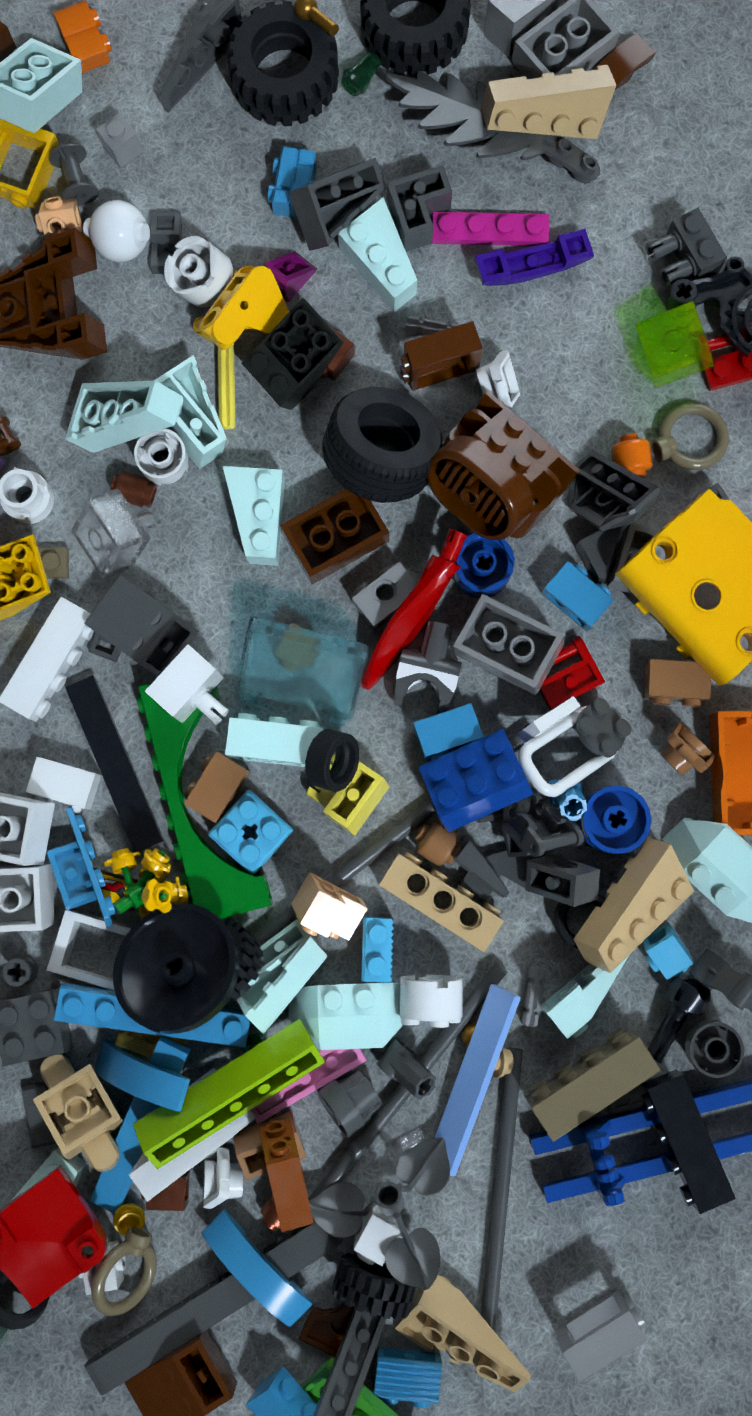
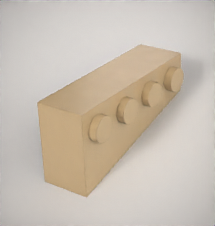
(550, 104)
(634, 906)

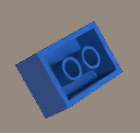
(475, 780)

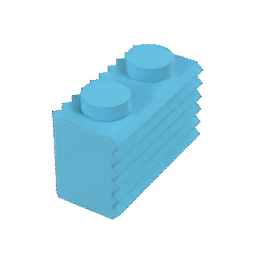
(377, 949)

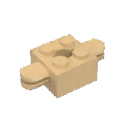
(79, 1112)

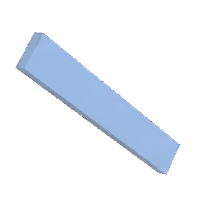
(476, 1072)

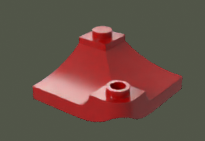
(46, 1237)

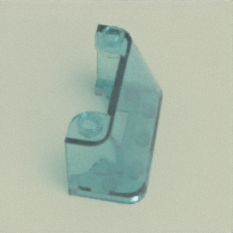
(301, 669)

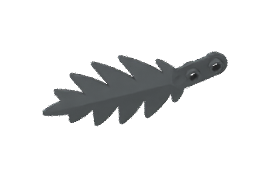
(459, 105)

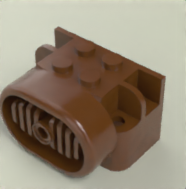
(498, 472)

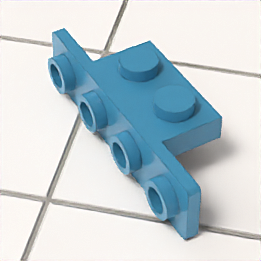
(75, 872)

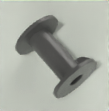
(68, 158)

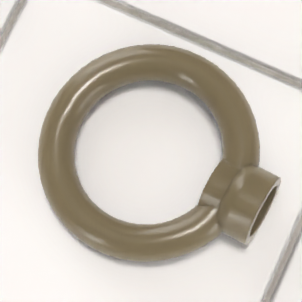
(666, 447)
(136, 1244)

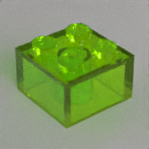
(675, 344)

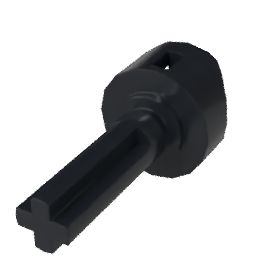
(684, 1000)

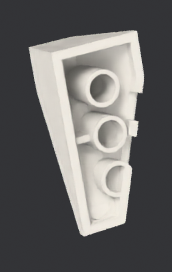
(153, 1181)

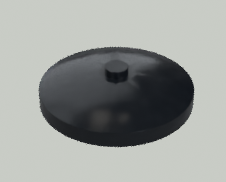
(176, 969)

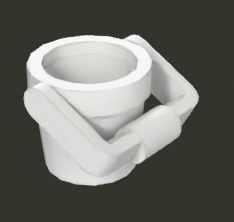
(500, 379)
(221, 1178)

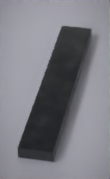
(114, 764)

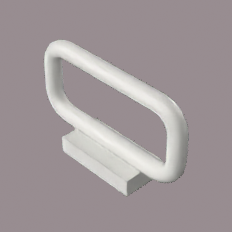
(542, 732)

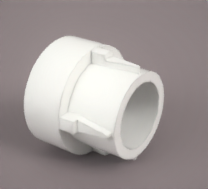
(167, 470)
(36, 507)

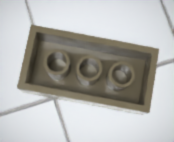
(591, 1083)

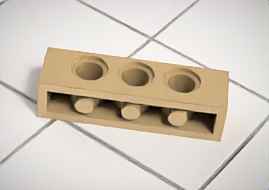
(477, 934)

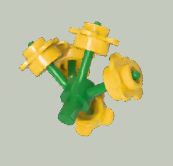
(152, 889)

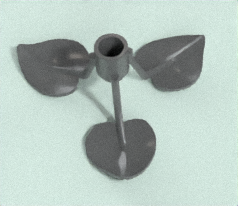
(409, 1259)

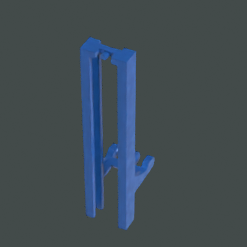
(609, 1177)

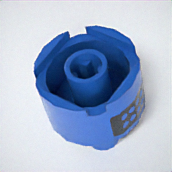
(476, 580)

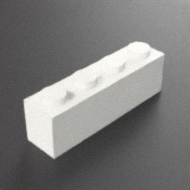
(48, 661)

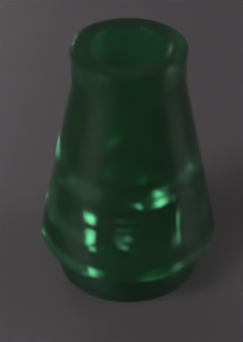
(359, 75)

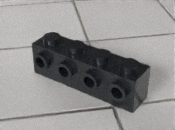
(687, 1141)

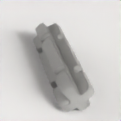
(425, 327)
(533, 995)

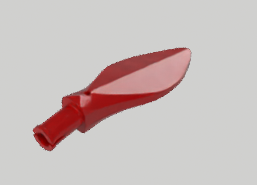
(415, 609)

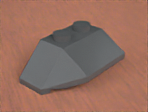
(609, 493)

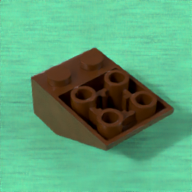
(185, 1381)

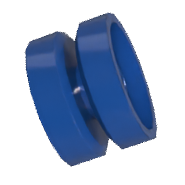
(631, 815)

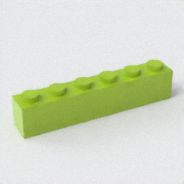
(228, 1094)

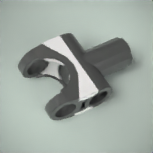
(429, 666)

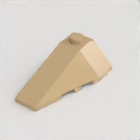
(450, 1323)

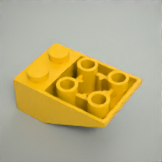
(21, 576)

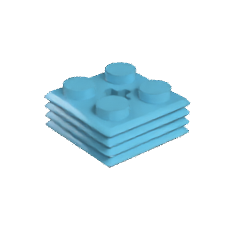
(250, 852)

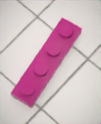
(490, 228)

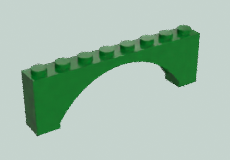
(209, 877)

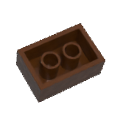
(334, 534)

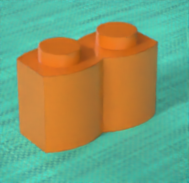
(81, 35)

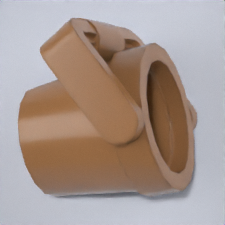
(686, 751)

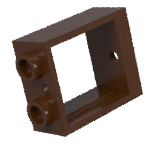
(441, 356)

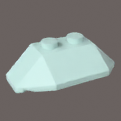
(716, 864)
(348, 1014)

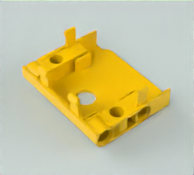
(701, 545)

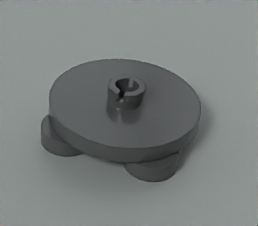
(602, 728)

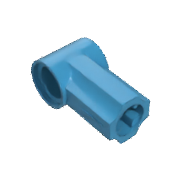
(570, 803)

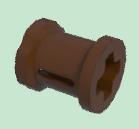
(9, 442)

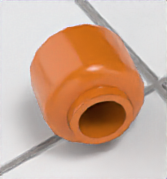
(633, 454)

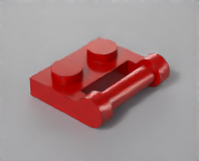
(727, 368)
(574, 679)

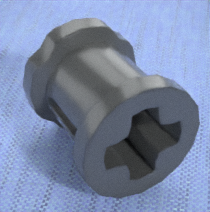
(15, 979)

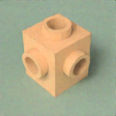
(58, 216)

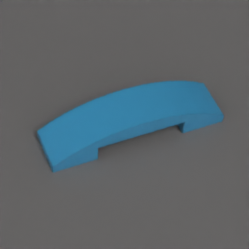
(141, 1078)
(254, 1270)

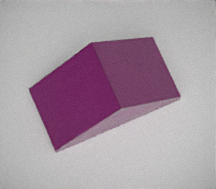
(290, 273)

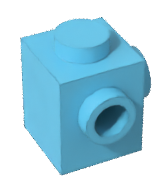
(667, 952)

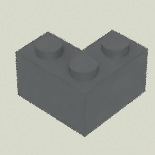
(413, 201)

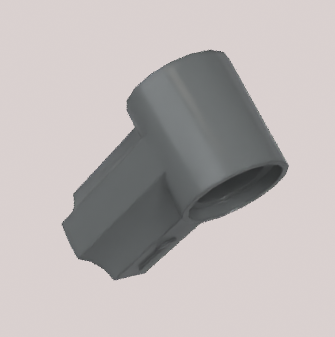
(402, 1066)

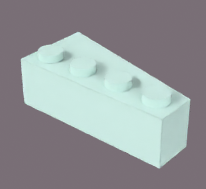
(121, 412)

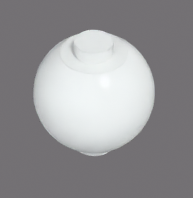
(117, 230)

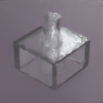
(112, 532)

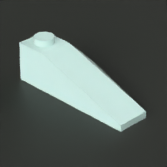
(579, 999)

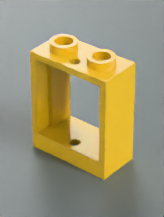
(41, 142)

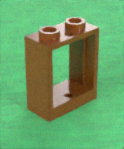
(285, 1175)

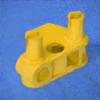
(247, 302)

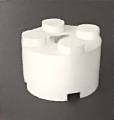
(198, 271)
(431, 999)

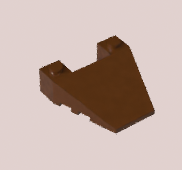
(40, 300)

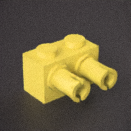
(354, 803)

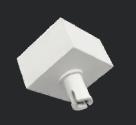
(188, 686)

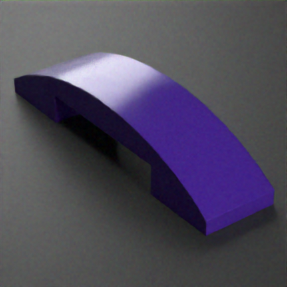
(534, 262)

